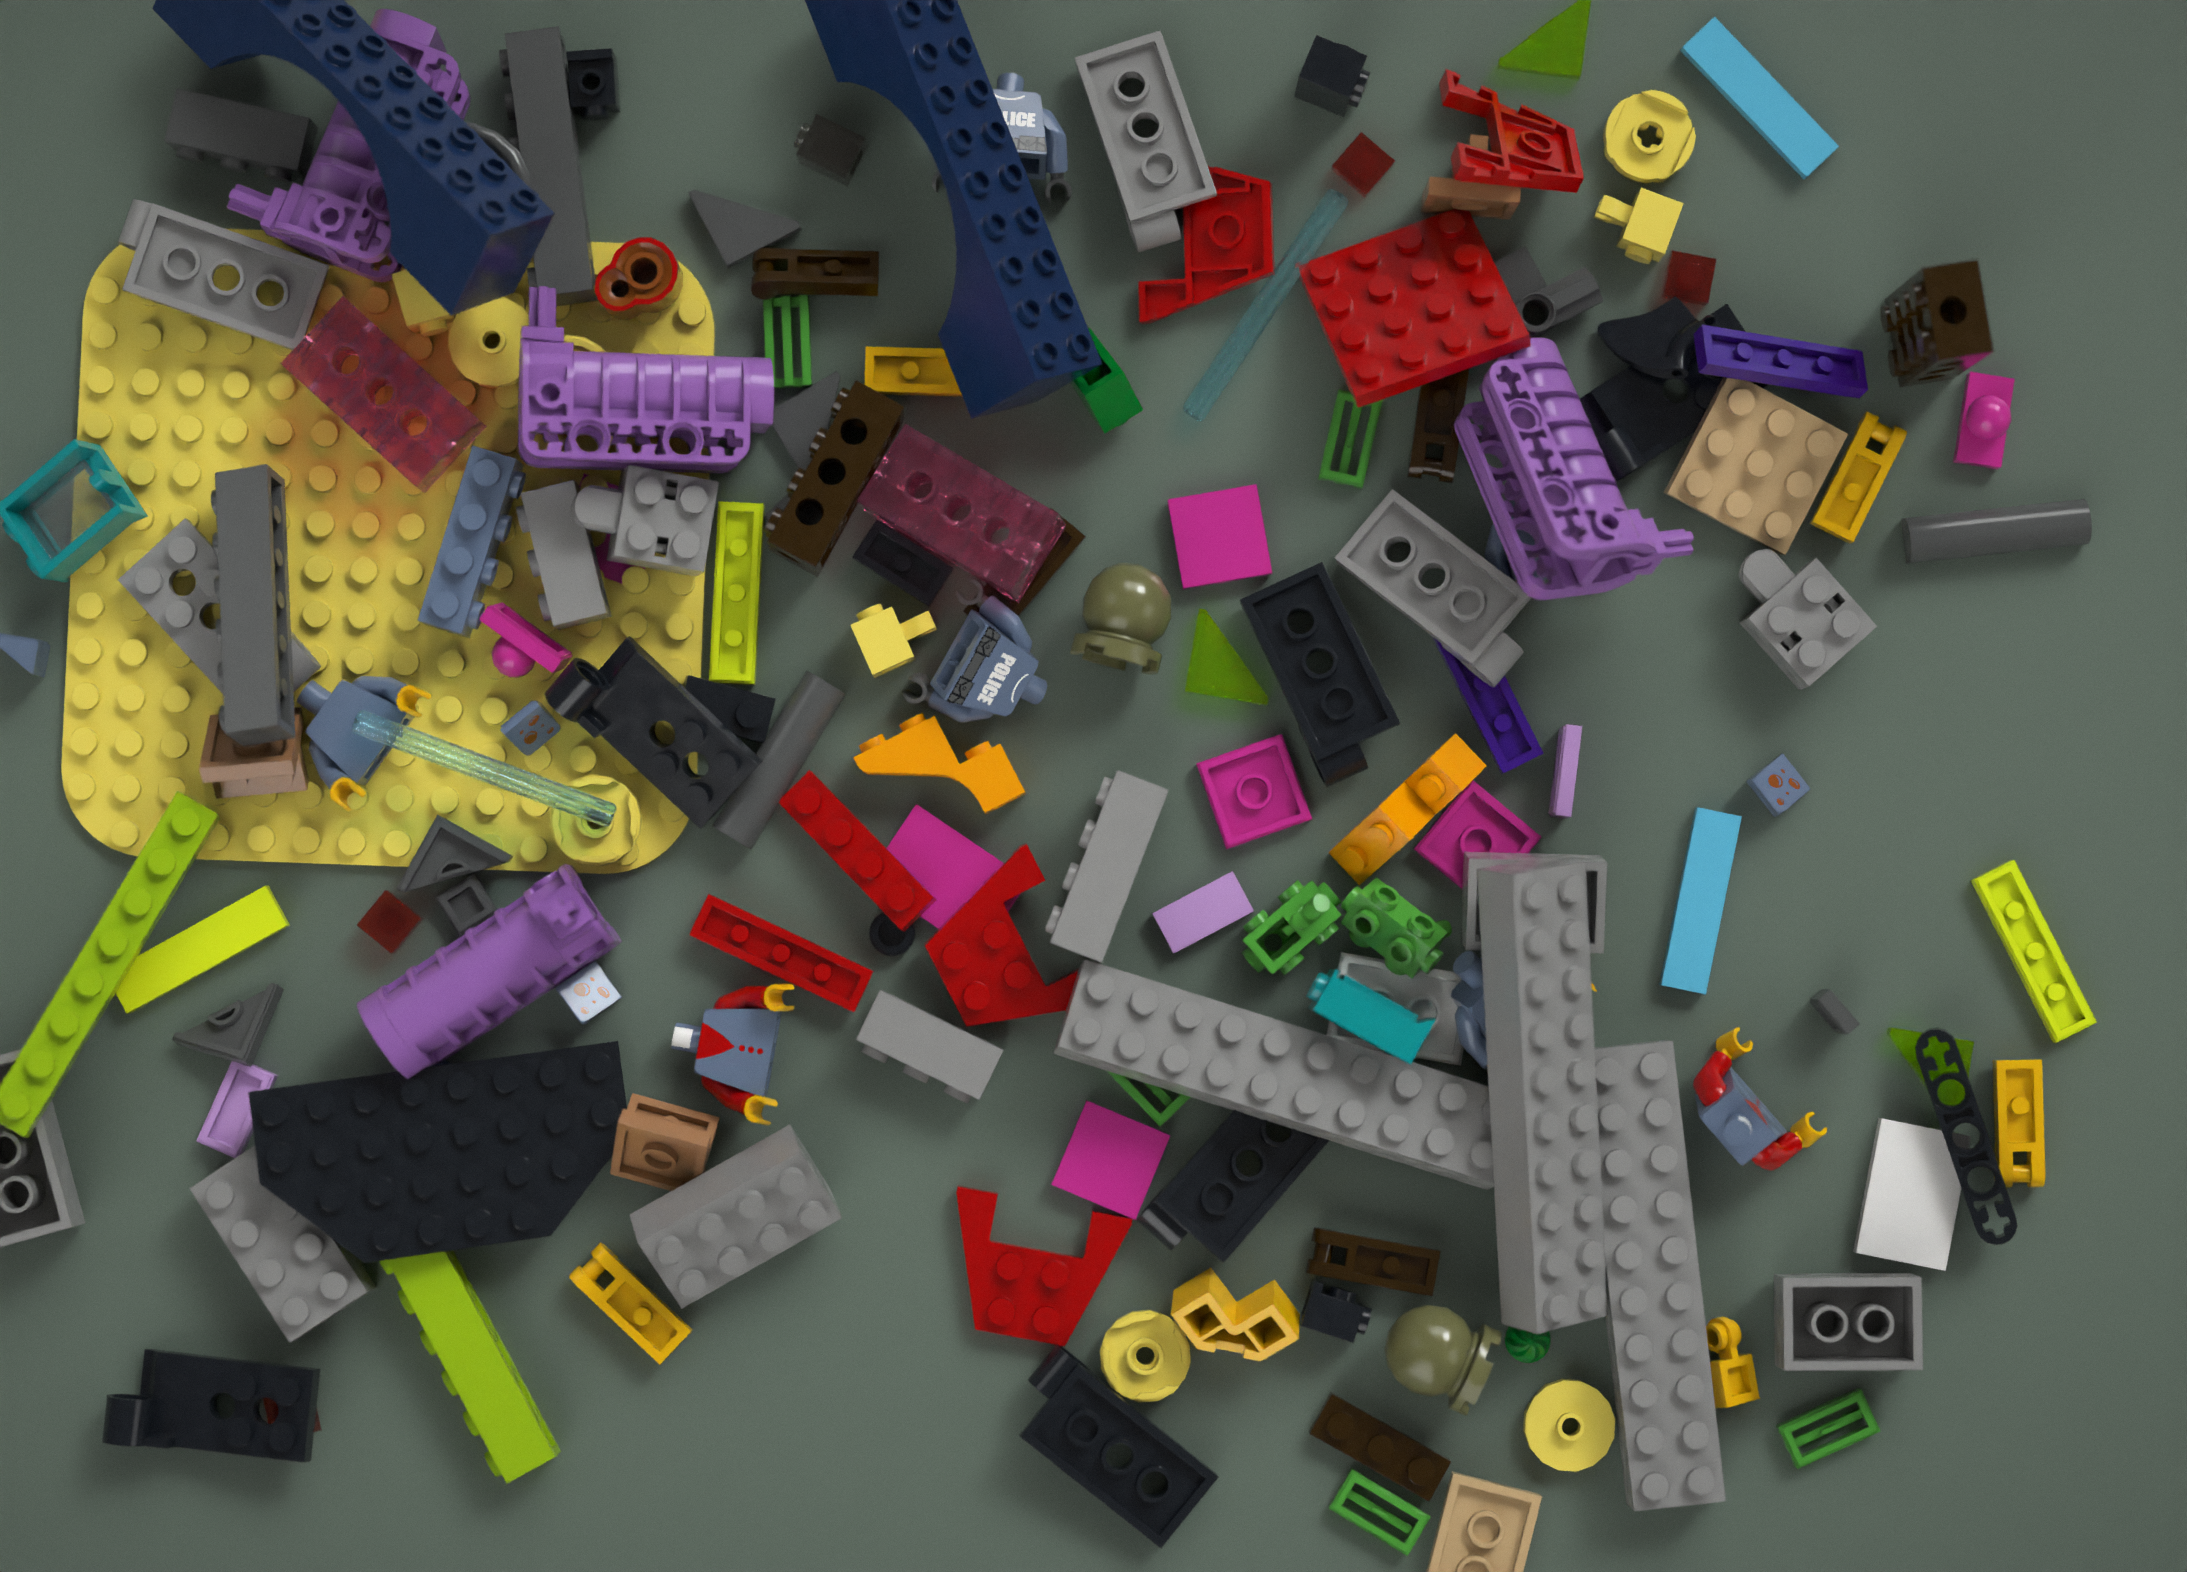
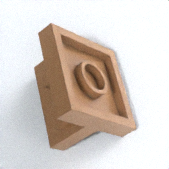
(1477, 198)
(253, 768)
(662, 1143)

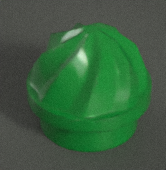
(1525, 1345)

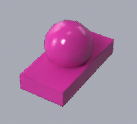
(1984, 420)
(521, 643)

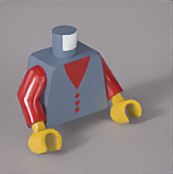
(737, 1047)
(1740, 1117)

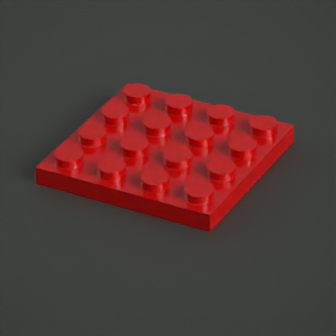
(1413, 306)

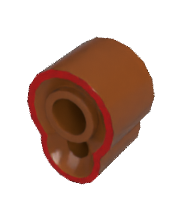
(639, 279)

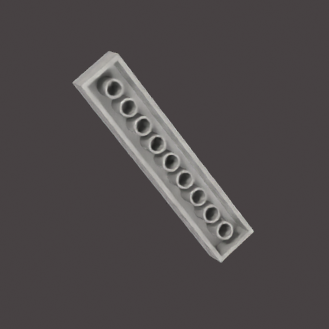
(1279, 1073)
(1542, 1093)
(1654, 1284)

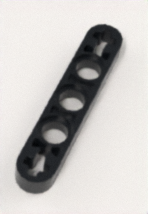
(1966, 1159)

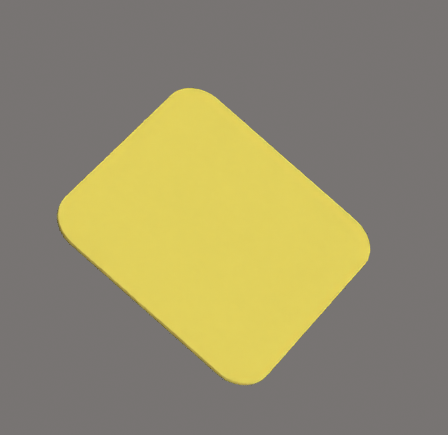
(199, 399)

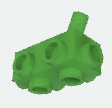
(1304, 916)
(1394, 928)

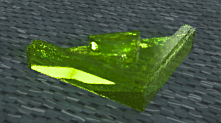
(1555, 47)
(1217, 668)
(1949, 1091)

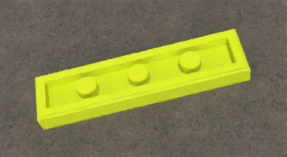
(736, 593)
(201, 948)
(2033, 951)

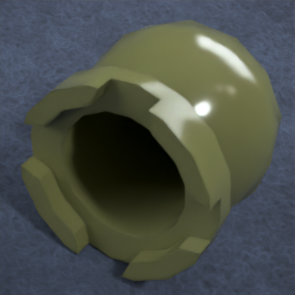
(1124, 616)
(1438, 1354)

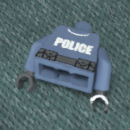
(1034, 132)
(984, 666)

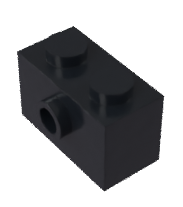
(1332, 76)

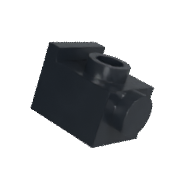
(603, 100)
(1334, 1312)

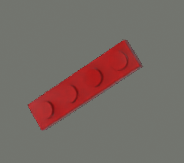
(857, 851)
(781, 953)

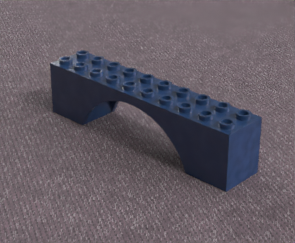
(452, 202)
(1012, 310)

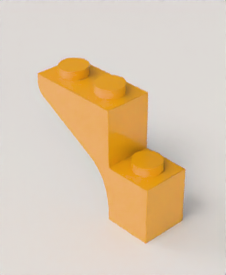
(925, 751)
(1407, 809)

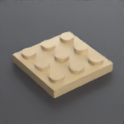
(1756, 463)

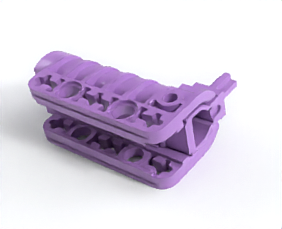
(342, 201)
(634, 398)
(1557, 480)
(488, 973)

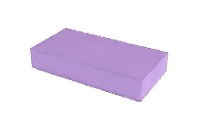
(1565, 771)
(1203, 912)
(229, 1119)

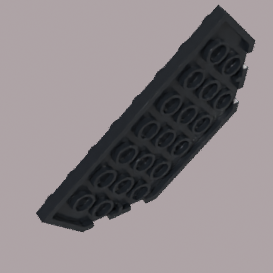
(445, 1155)

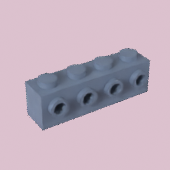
(471, 542)

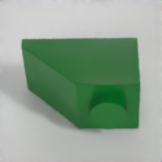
(1107, 391)

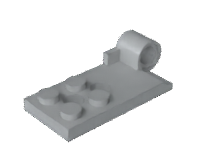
(1155, 171)
(177, 267)
(1464, 611)
(182, 616)

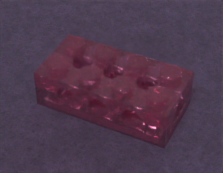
(382, 363)
(959, 483)

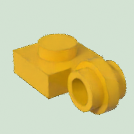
(1732, 1373)

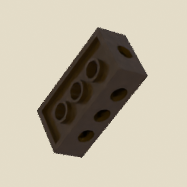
(1937, 324)
(852, 410)

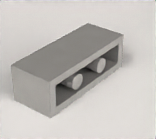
(562, 557)
(928, 1047)

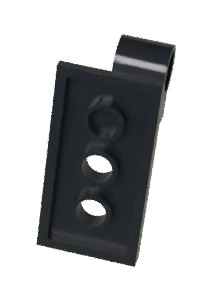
(1636, 419)
(624, 706)
(1334, 707)
(1215, 1198)
(181, 1410)
(1088, 1418)

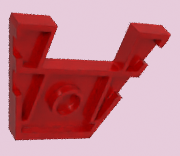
(1525, 144)
(1224, 246)
(985, 957)
(1026, 1288)

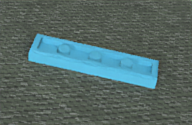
(1759, 98)
(1700, 900)

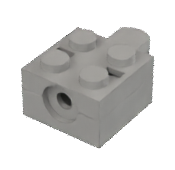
(650, 516)
(1802, 612)

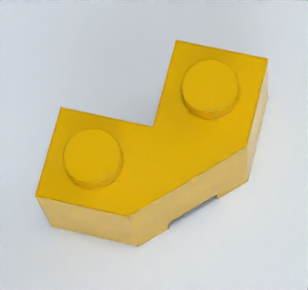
(1252, 1326)

